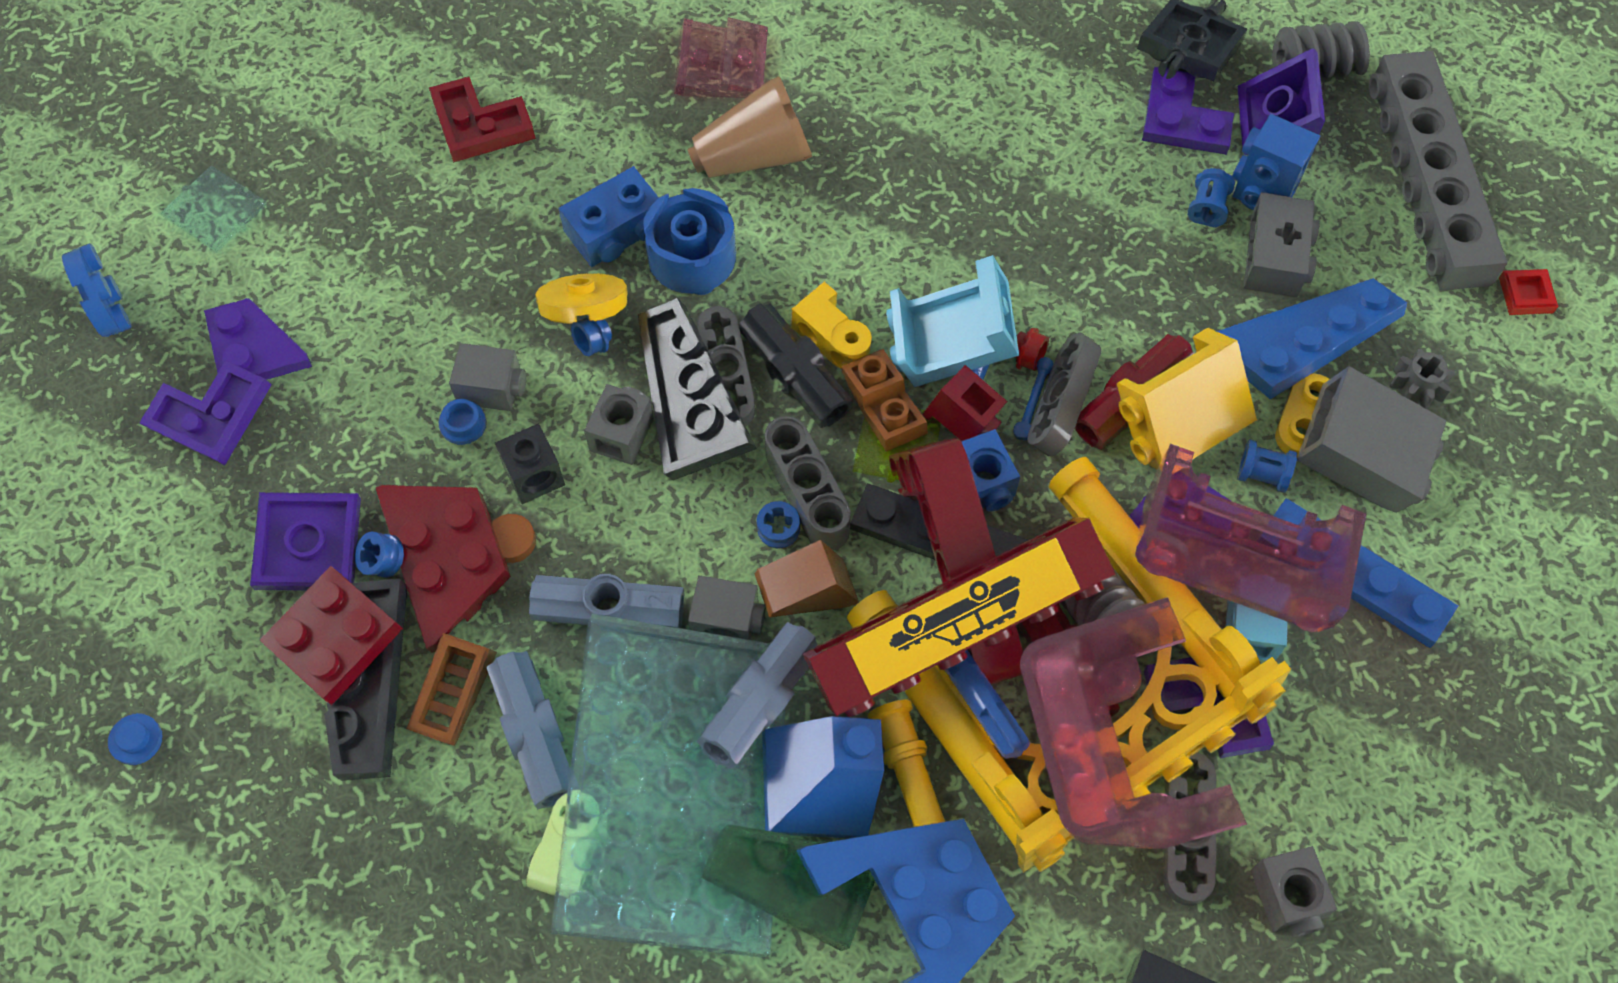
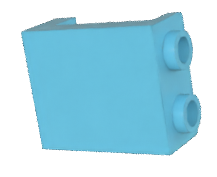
(954, 327)

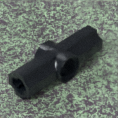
(796, 365)

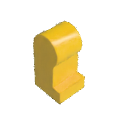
(829, 328)

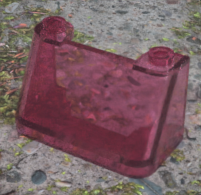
(1245, 554)

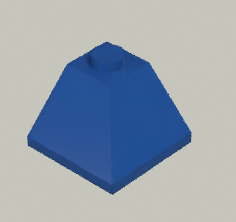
(822, 776)

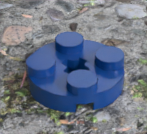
(83, 271)

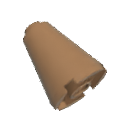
(752, 135)

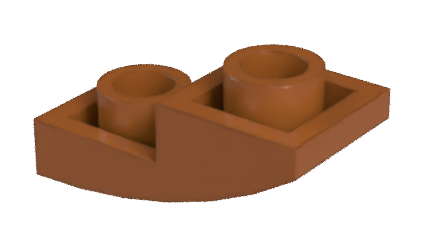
(883, 400)

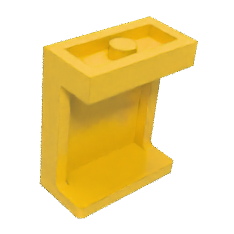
(1189, 403)

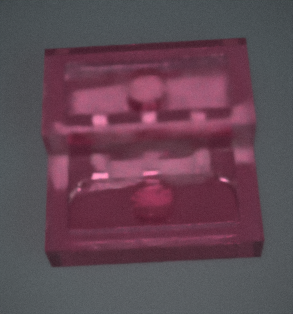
(720, 59)

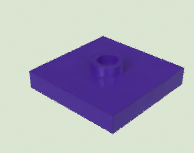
(303, 537)

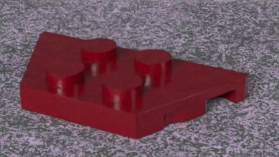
(448, 553)

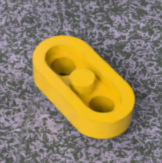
(1298, 412)

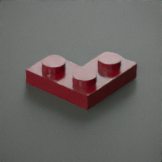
(478, 129)

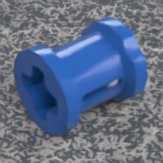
(1211, 197)
(1267, 466)

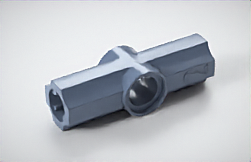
(576, 600)
(757, 696)
(530, 727)

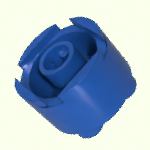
(690, 241)

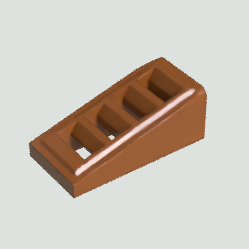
(433, 682)

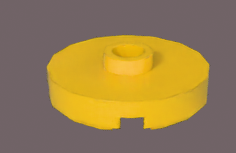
(580, 295)

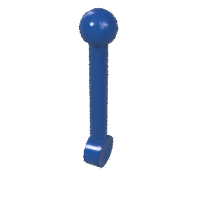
(1022, 428)

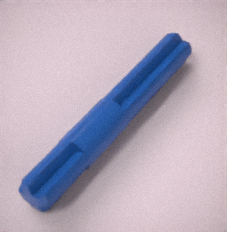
(988, 708)

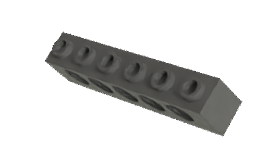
(1437, 172)

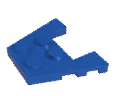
(933, 887)

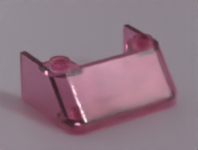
(1069, 689)

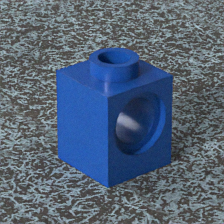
(989, 455)

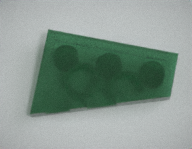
(770, 875)

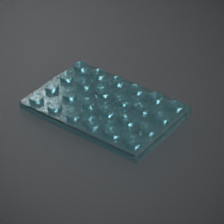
(648, 798)

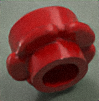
(1031, 348)

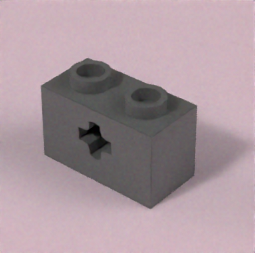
(1281, 245)

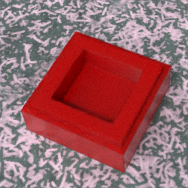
(1528, 292)

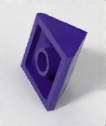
(1285, 91)

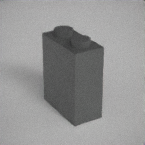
(1372, 441)

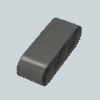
(802, 464)

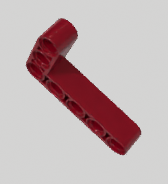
(956, 529)

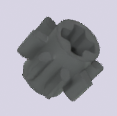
(1423, 378)

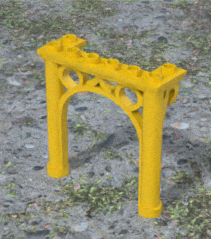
(1224, 664)

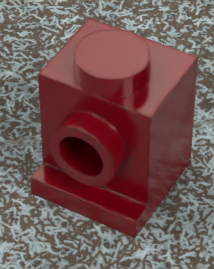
(966, 405)

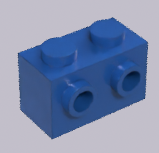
(1274, 160)
(608, 216)

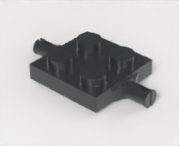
(1192, 39)

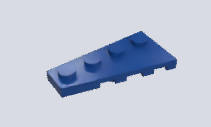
(1306, 336)

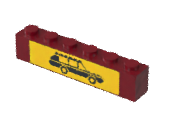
(959, 615)

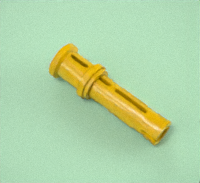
(905, 755)

